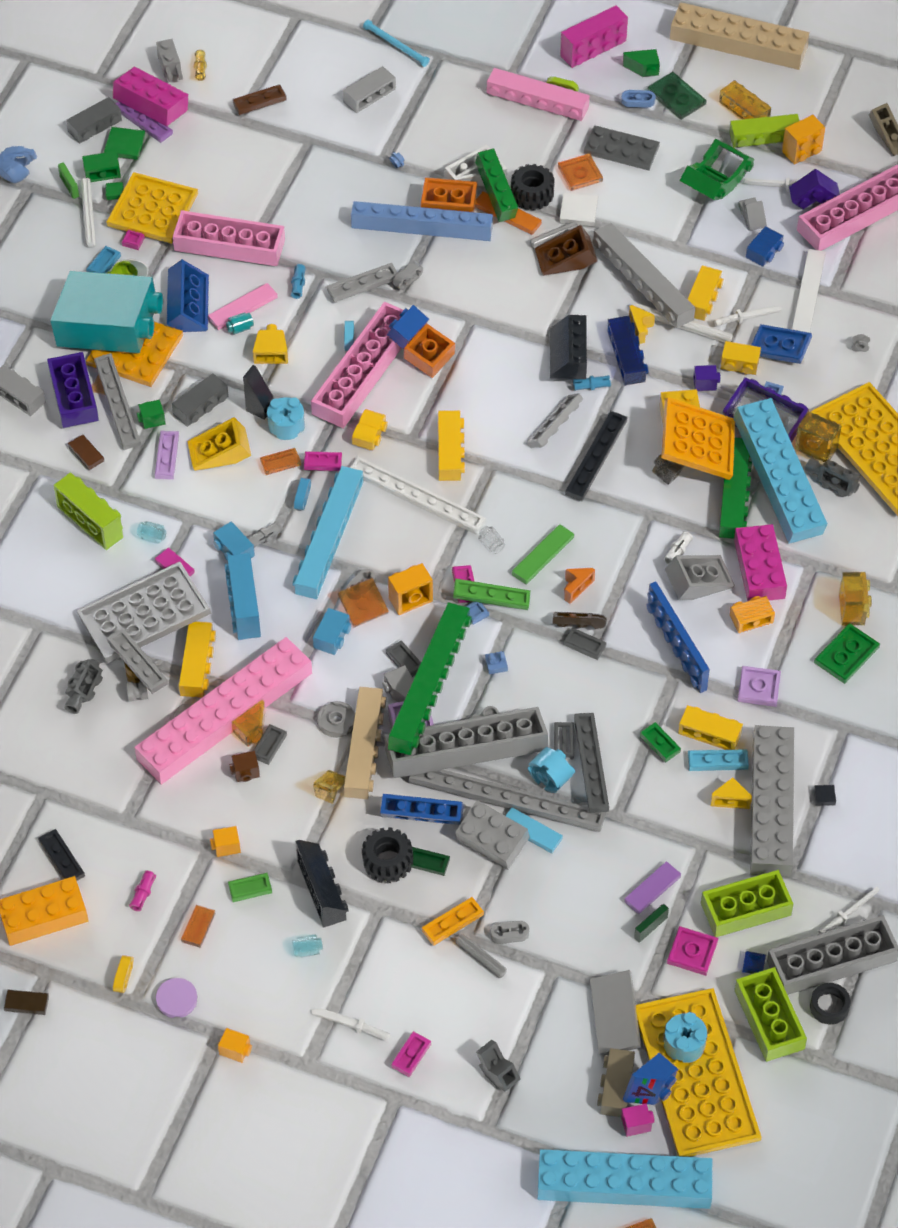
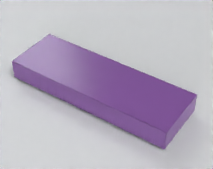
(652, 887)

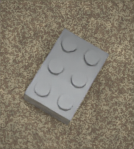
(492, 834)

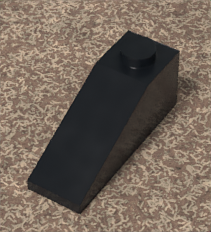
(256, 393)

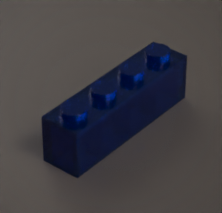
(627, 350)

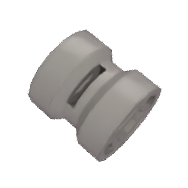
(136, 690)

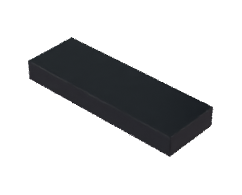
(61, 855)

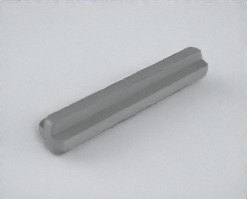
(539, 240)
(481, 956)

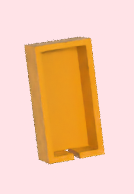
(42, 911)

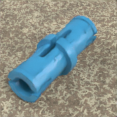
(298, 281)
(592, 383)

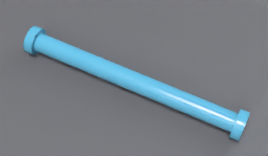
(423, 60)

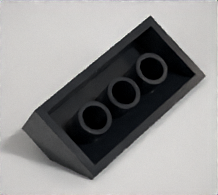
(569, 348)
(321, 883)

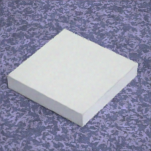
(578, 208)

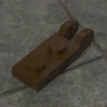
(581, 620)

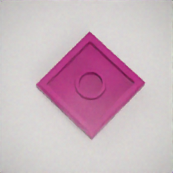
(692, 950)

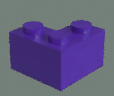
(812, 188)

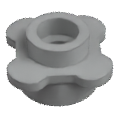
(860, 338)

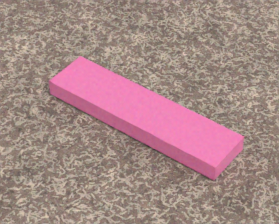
(246, 303)

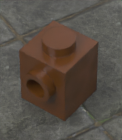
(244, 766)

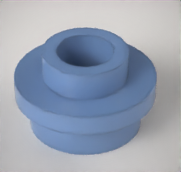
(397, 159)

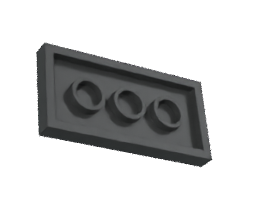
(621, 147)

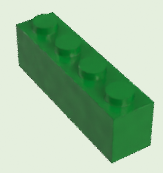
(496, 185)

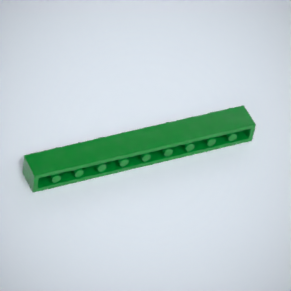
(429, 679)

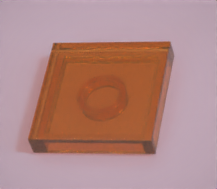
(580, 172)
(363, 602)

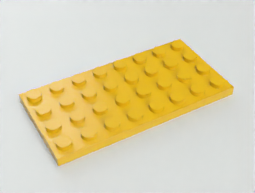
(868, 437)
(709, 1099)

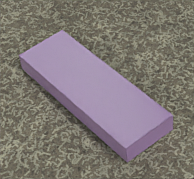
(167, 455)

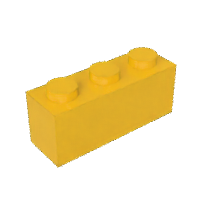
(705, 291)
(710, 728)

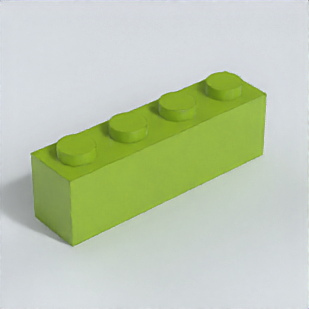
(760, 130)

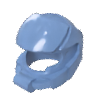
(14, 168)

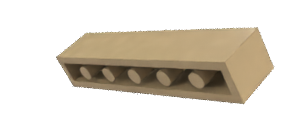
(363, 743)

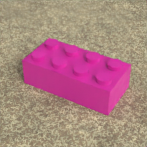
(594, 36)
(150, 96)
(760, 562)

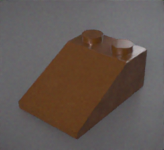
(566, 252)

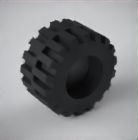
(532, 186)
(387, 841)

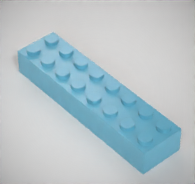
(780, 470)
(625, 1179)

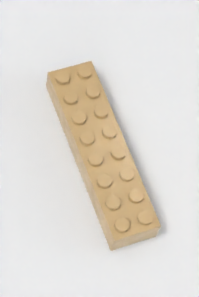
(739, 35)

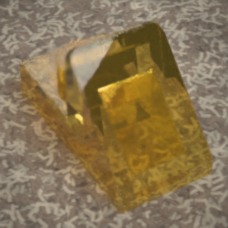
(327, 786)

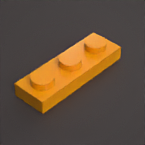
(452, 921)

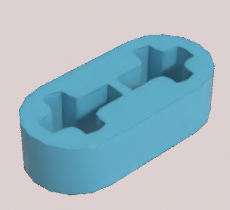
(348, 335)

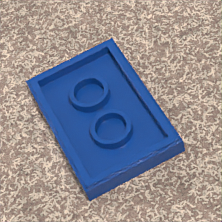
(782, 343)

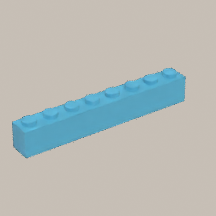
(328, 532)

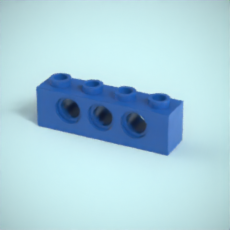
(422, 809)

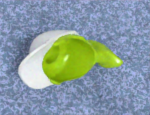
(130, 267)

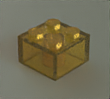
(818, 437)
(854, 598)

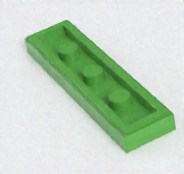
(543, 554)
(491, 594)

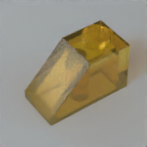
(250, 724)

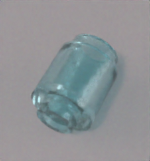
(151, 532)
(307, 945)

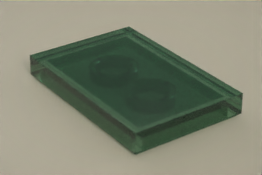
(677, 95)

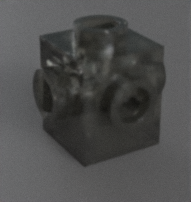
(666, 469)

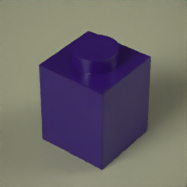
(706, 378)

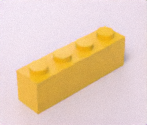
(450, 447)
(196, 659)

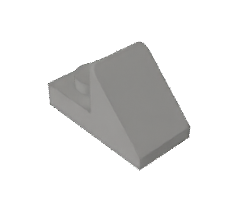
(753, 213)

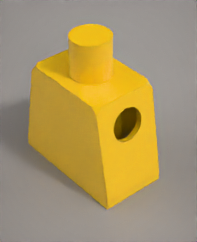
(270, 346)

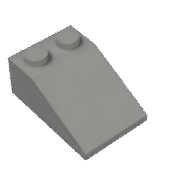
(698, 576)

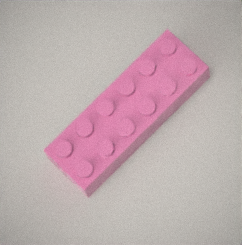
(229, 238)

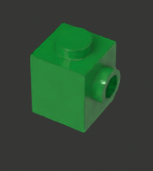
(151, 414)

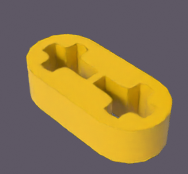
(123, 974)

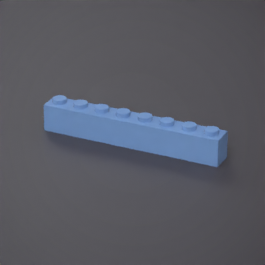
(422, 221)

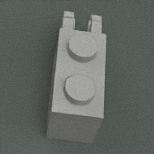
(169, 59)

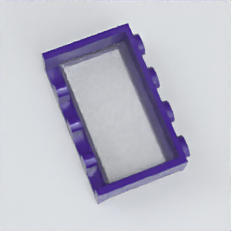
(751, 391)

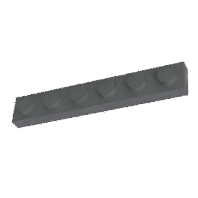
(591, 762)

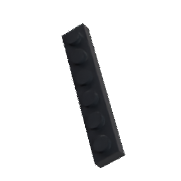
(596, 456)

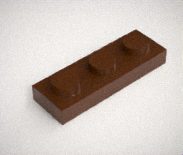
(259, 99)

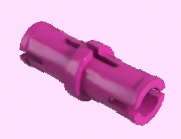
(142, 890)

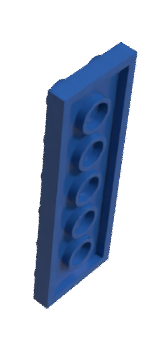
(678, 637)

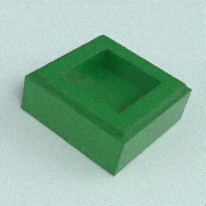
(114, 190)

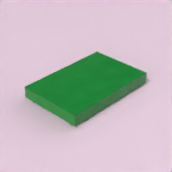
(847, 653)

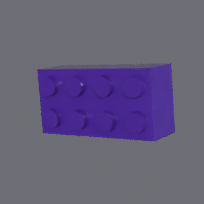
(73, 389)

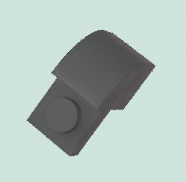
(496, 1067)

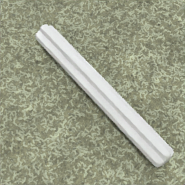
(88, 212)

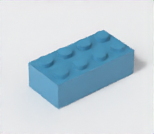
(242, 596)

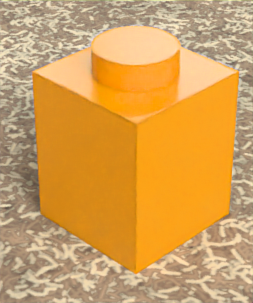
(225, 841)
(234, 1045)

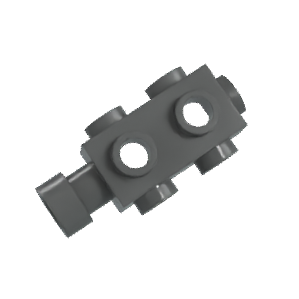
(834, 476)
(82, 684)

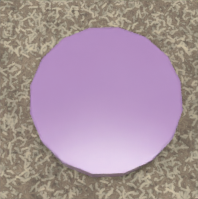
(176, 998)

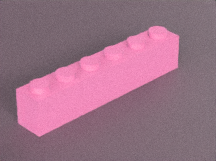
(538, 94)

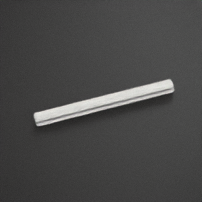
(691, 326)

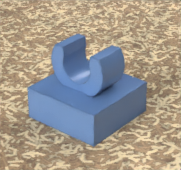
(496, 662)

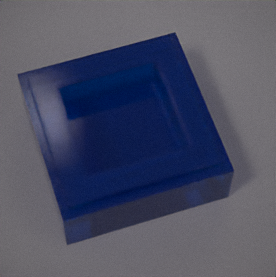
(753, 962)

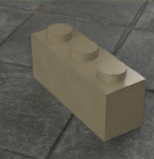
(615, 1082)

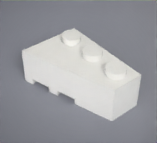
(466, 169)

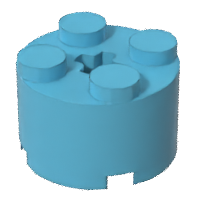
(285, 418)
(551, 769)
(685, 1037)

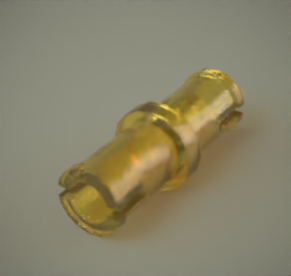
(200, 65)

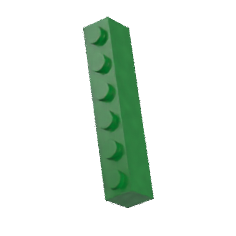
(735, 492)

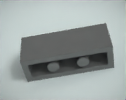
(94, 120)
(200, 399)

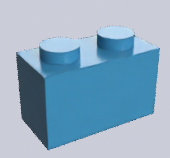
(232, 541)
(331, 631)

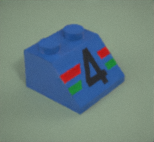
(651, 1082)

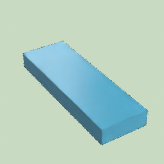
(718, 760)
(539, 833)

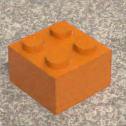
(429, 350)

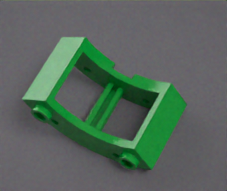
(710, 181)

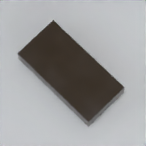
(26, 1002)

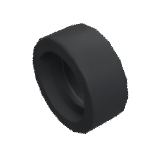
(832, 989)

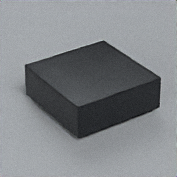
(824, 795)

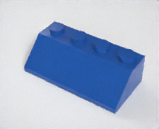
(187, 298)

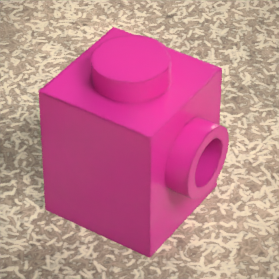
(637, 1119)

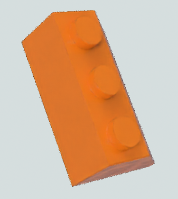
(449, 194)

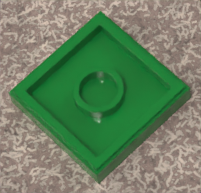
(125, 142)

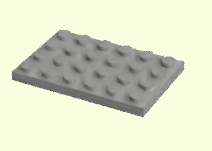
(145, 609)

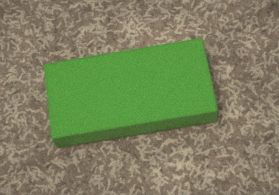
(68, 180)
(250, 887)

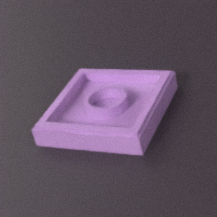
(759, 686)

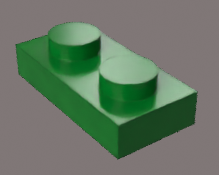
(660, 742)

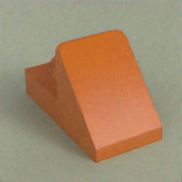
(578, 581)

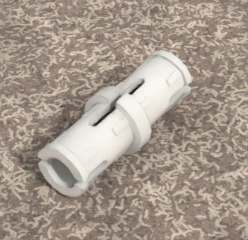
(683, 540)

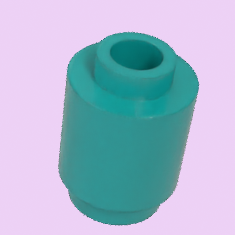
(239, 323)

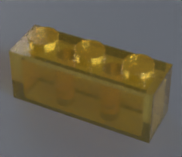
(743, 102)

